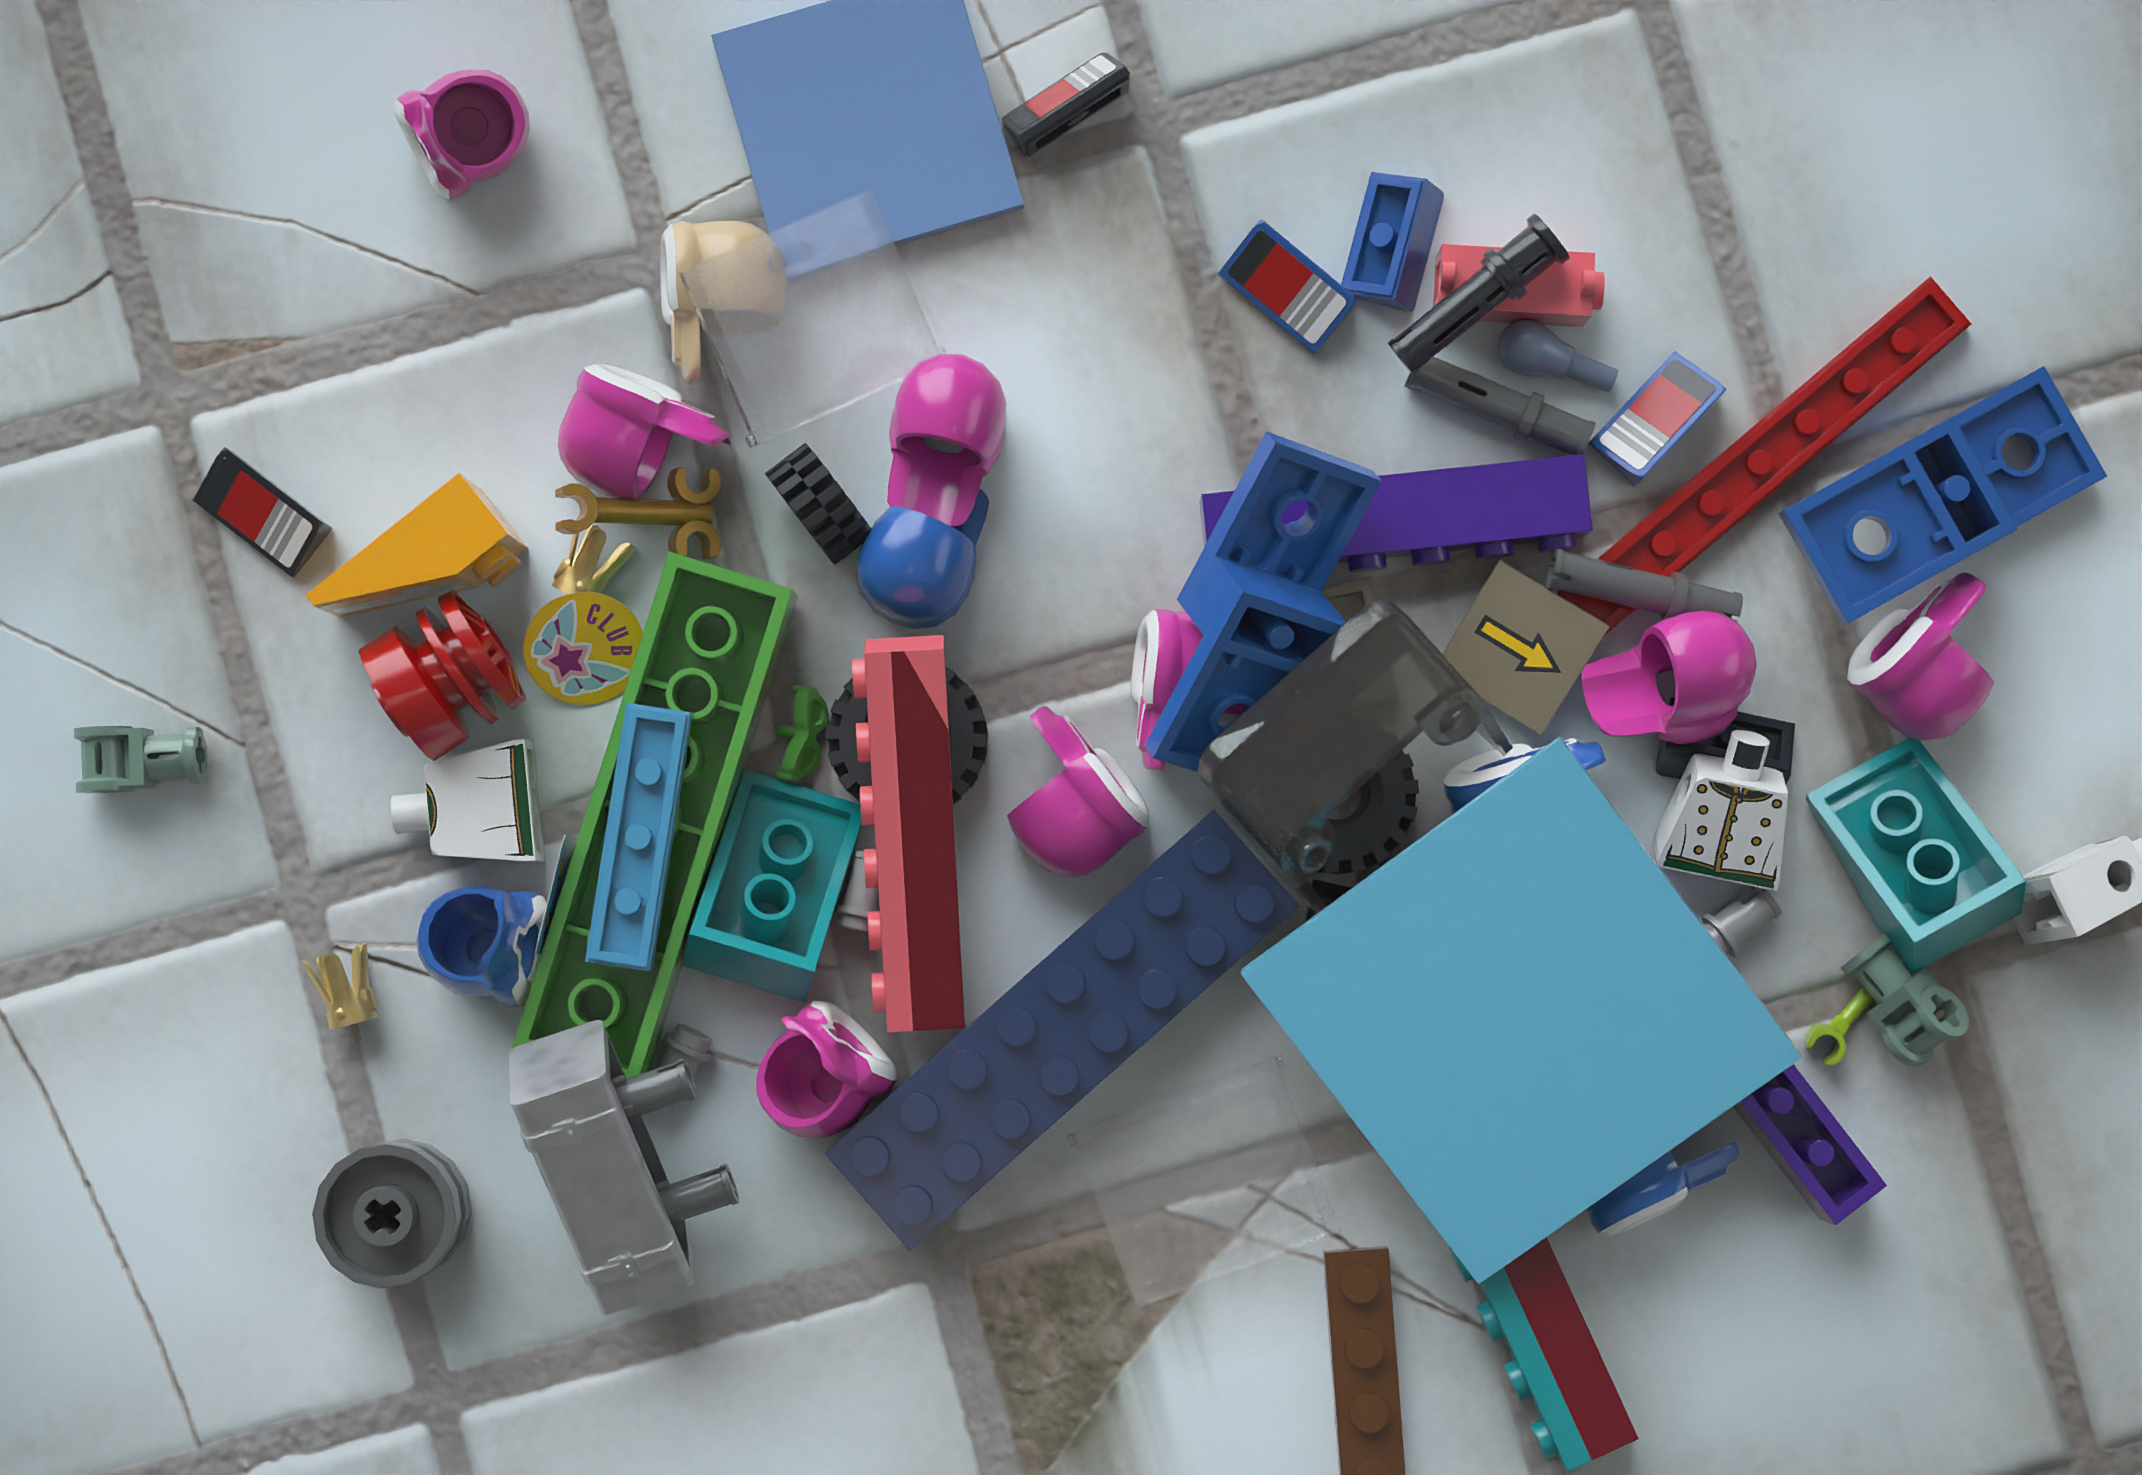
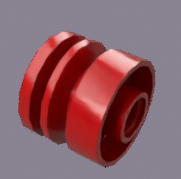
(432, 681)

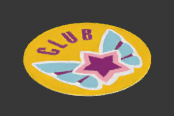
(582, 647)

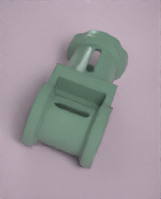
(128, 758)
(1906, 1004)

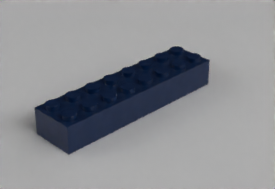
(1061, 1030)

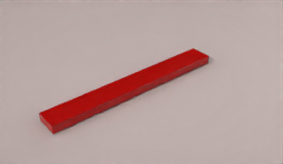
(1784, 441)

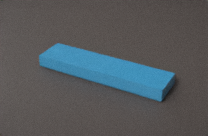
(639, 837)

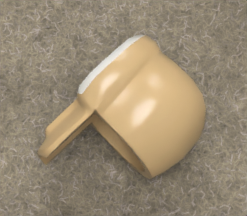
(682, 248)

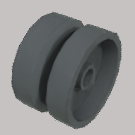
(353, 1216)

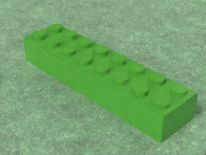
(705, 653)

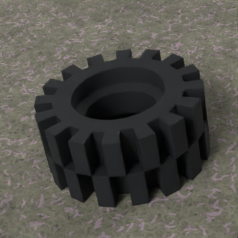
(819, 503)

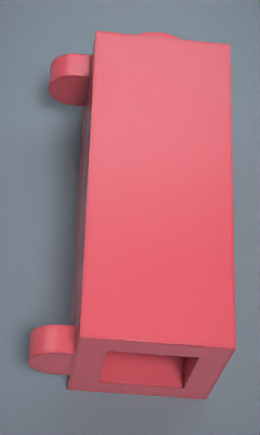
(1556, 297)

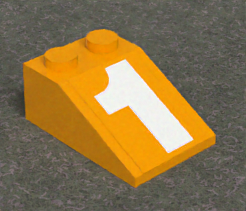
(441, 545)

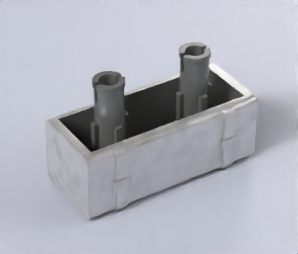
(603, 1166)

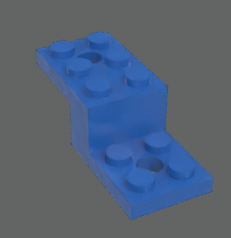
(1942, 496)
(1261, 589)

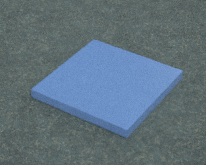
(869, 102)

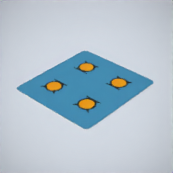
(564, 859)

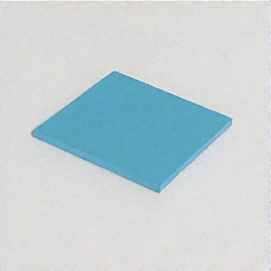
(1520, 1011)

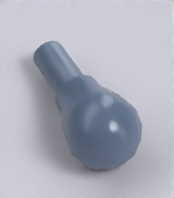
(1536, 351)

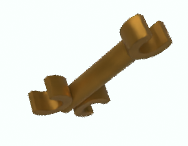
(688, 511)

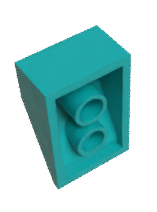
(1917, 854)
(773, 886)

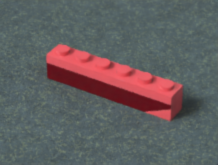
(913, 833)

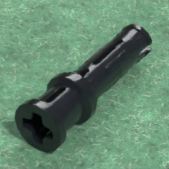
(1502, 276)

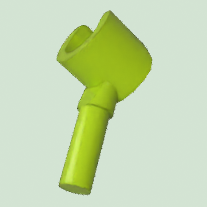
(1839, 1027)

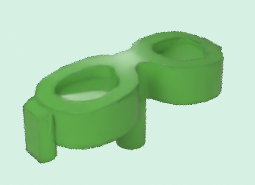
(803, 750)

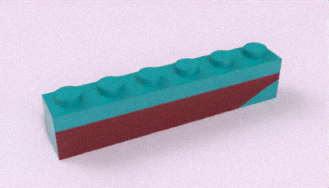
(1553, 1358)

